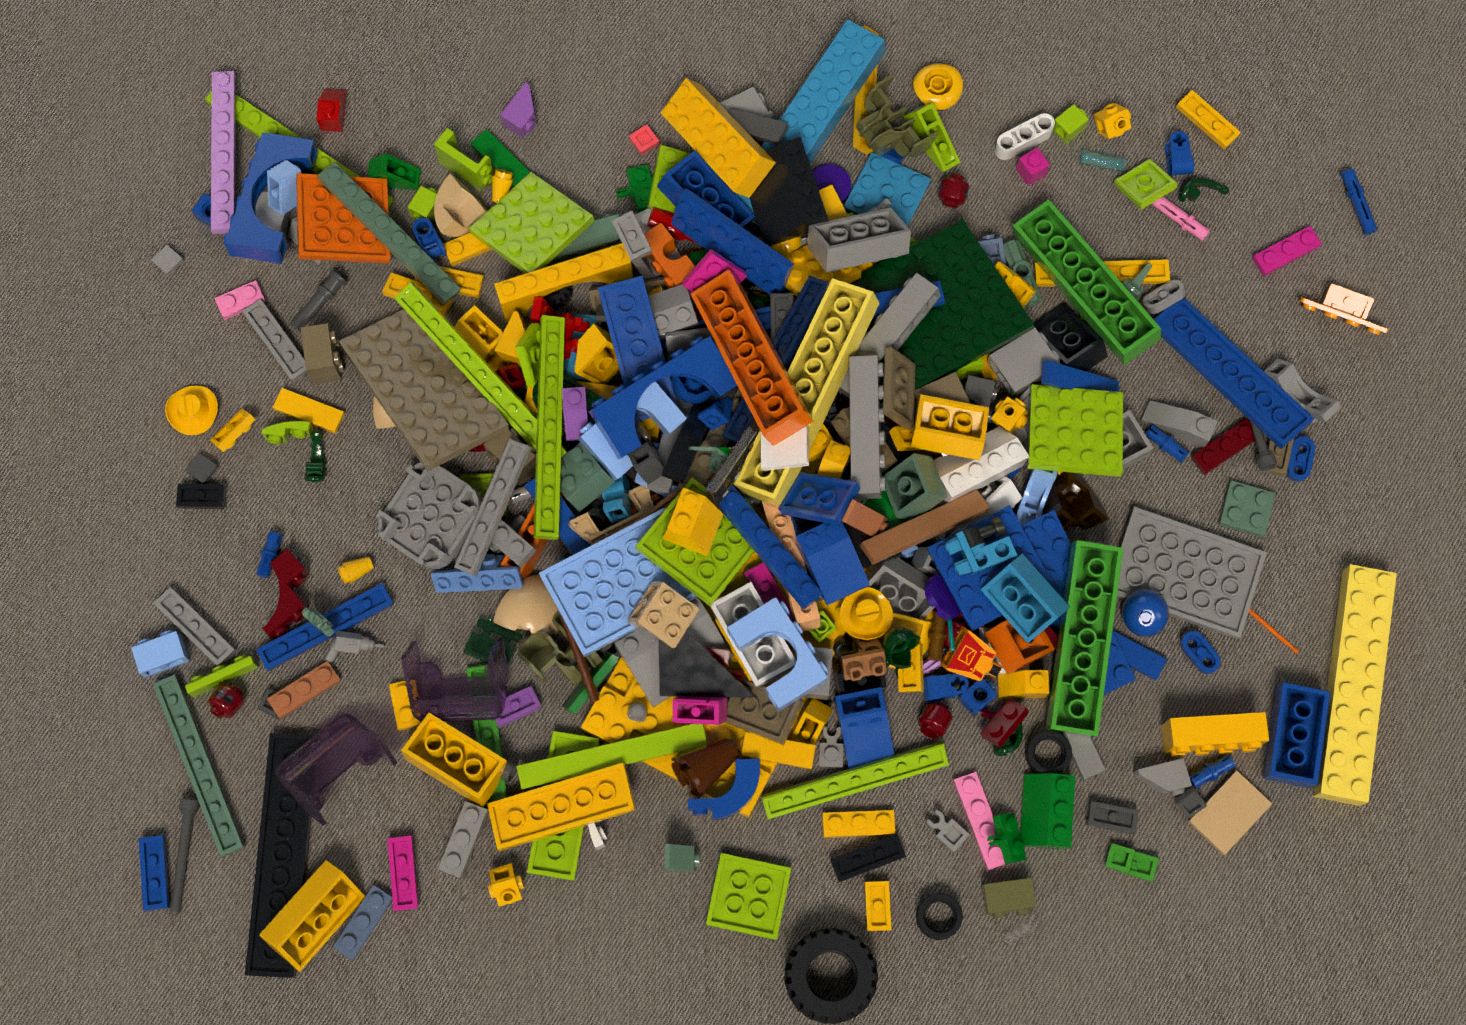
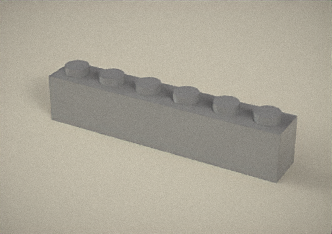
(897, 322)
(866, 426)

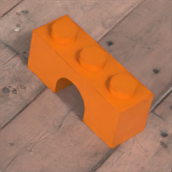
(662, 245)

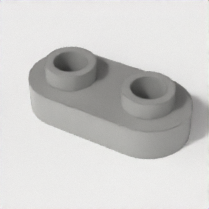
(1164, 296)

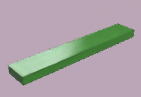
(488, 735)

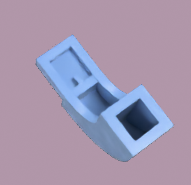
(1035, 495)

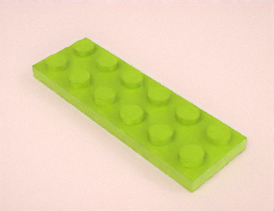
(559, 854)

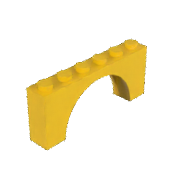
(605, 266)

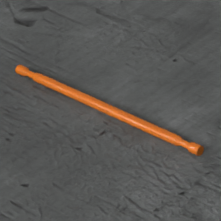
(1273, 631)

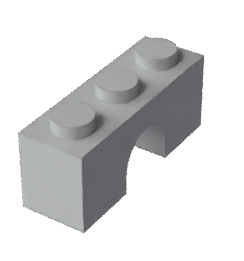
(463, 839)

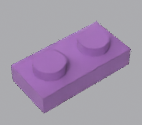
(518, 706)

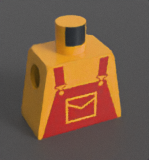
(971, 657)

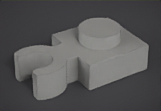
(831, 752)
(950, 833)

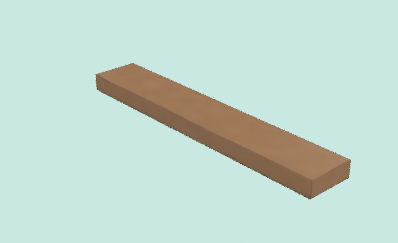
(924, 527)

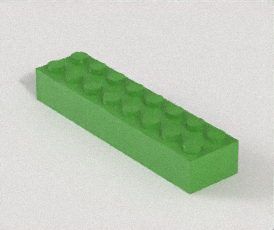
(1087, 282)
(1084, 638)

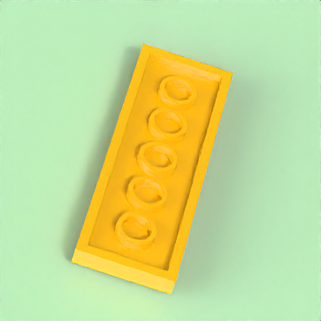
(561, 806)

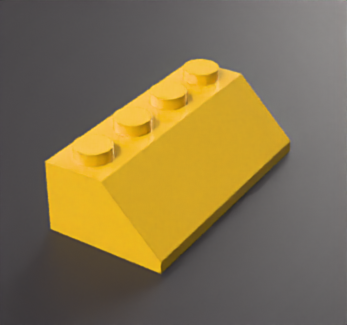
(454, 759)
(312, 915)

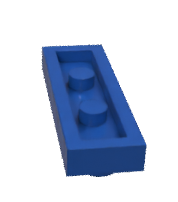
(154, 873)

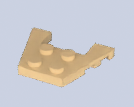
(589, 532)

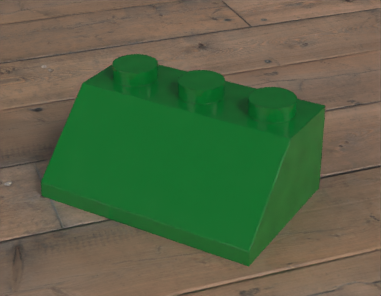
(1047, 810)

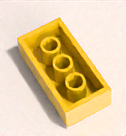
(1214, 733)

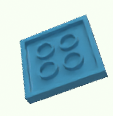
(888, 180)

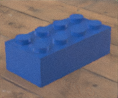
(704, 182)
(1296, 735)

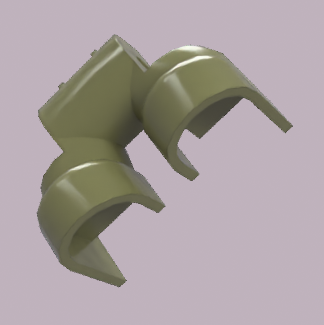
(880, 133)
(541, 653)

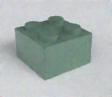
(582, 477)
(914, 487)

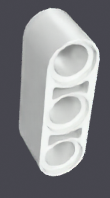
(1029, 128)

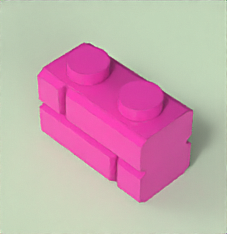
(700, 710)

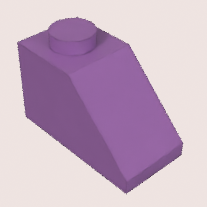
(519, 113)
(575, 411)

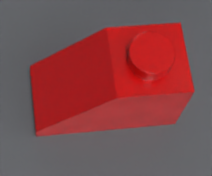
(331, 110)

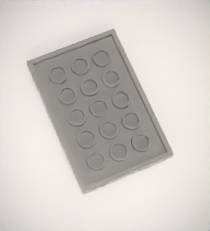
(1195, 571)

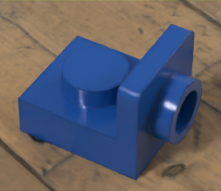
(717, 413)

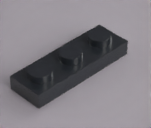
(867, 858)

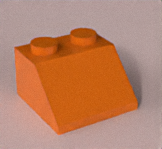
(1014, 650)

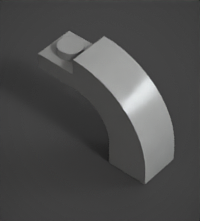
(1288, 379)

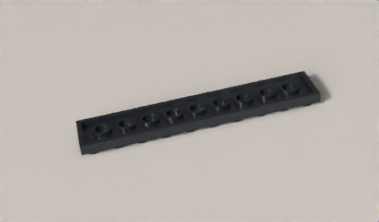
(279, 859)

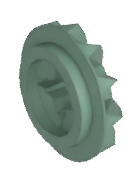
(318, 621)

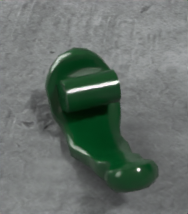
(1192, 194)
(316, 468)
(1009, 747)

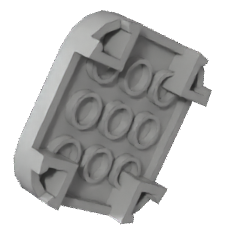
(429, 516)

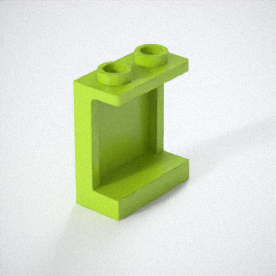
(474, 173)

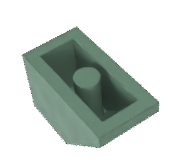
(680, 858)

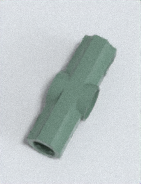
(1017, 261)

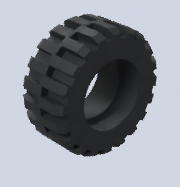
(863, 966)

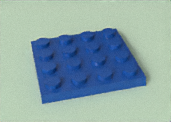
(966, 589)

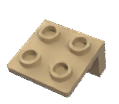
(663, 613)

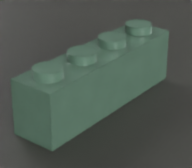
(596, 237)

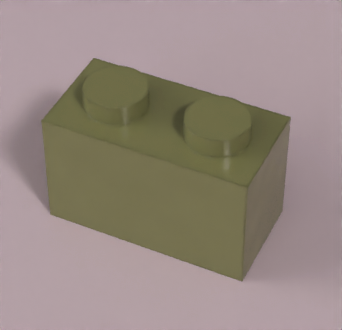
(1009, 897)

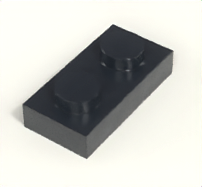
(200, 496)

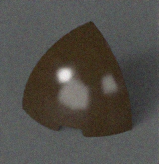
(1074, 503)

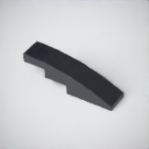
(681, 457)

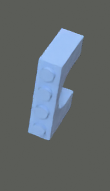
(653, 403)
(773, 620)

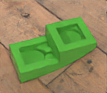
(1132, 862)

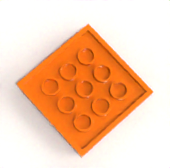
(330, 230)

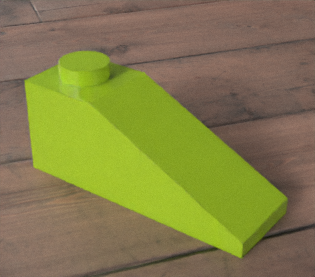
(928, 122)

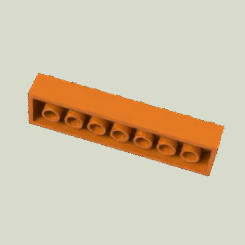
(751, 358)

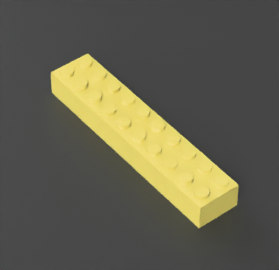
(817, 375)
(1356, 684)

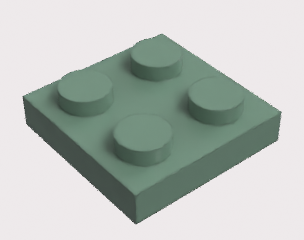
(1247, 509)

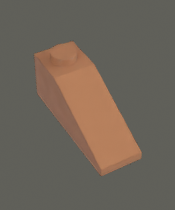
(865, 519)

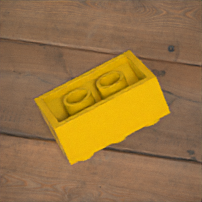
(950, 427)

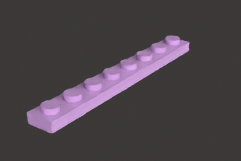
(222, 151)

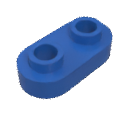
(1300, 460)
(1202, 651)

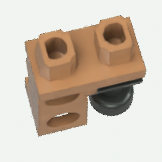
(864, 661)

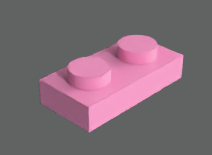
(237, 300)

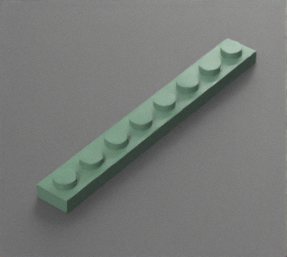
(389, 233)
(198, 766)

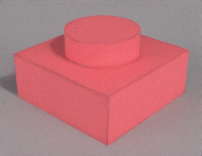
(644, 140)

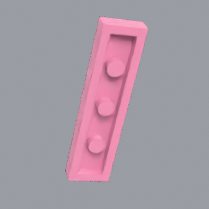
(979, 818)

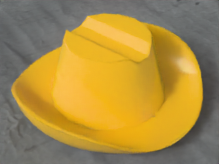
(938, 85)
(192, 410)
(866, 614)

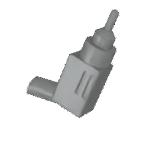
(350, 643)

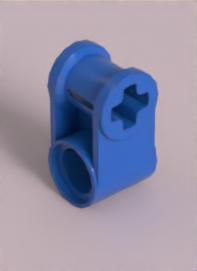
(1179, 154)
(428, 242)
(939, 687)

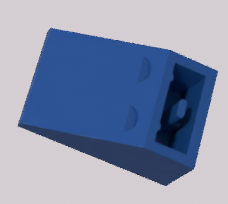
(864, 726)

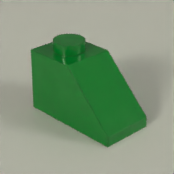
(397, 172)

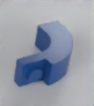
(738, 796)

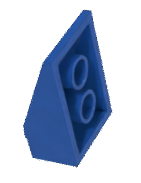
(832, 561)

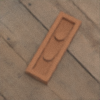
(303, 690)

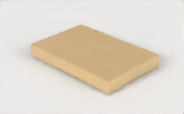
(1230, 812)

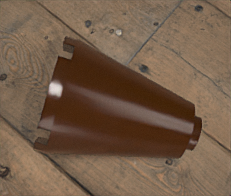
(704, 765)

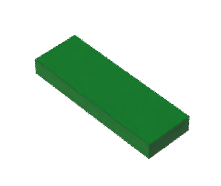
(500, 157)
(580, 695)

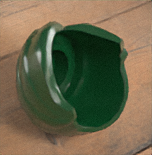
(897, 646)

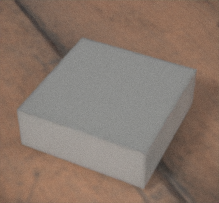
(167, 260)

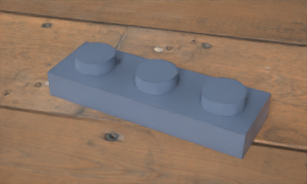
(363, 922)

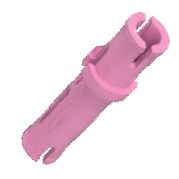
(1189, 220)

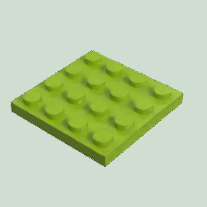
(531, 224)
(1076, 430)
(699, 574)

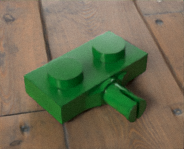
(639, 186)
(1008, 838)

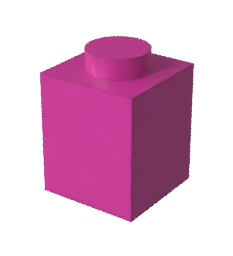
(1032, 166)

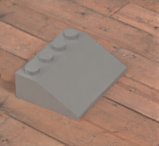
(641, 651)

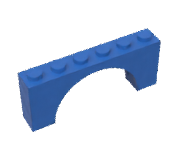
(247, 234)
(617, 414)

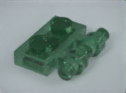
(480, 644)

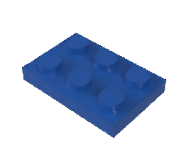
(819, 498)

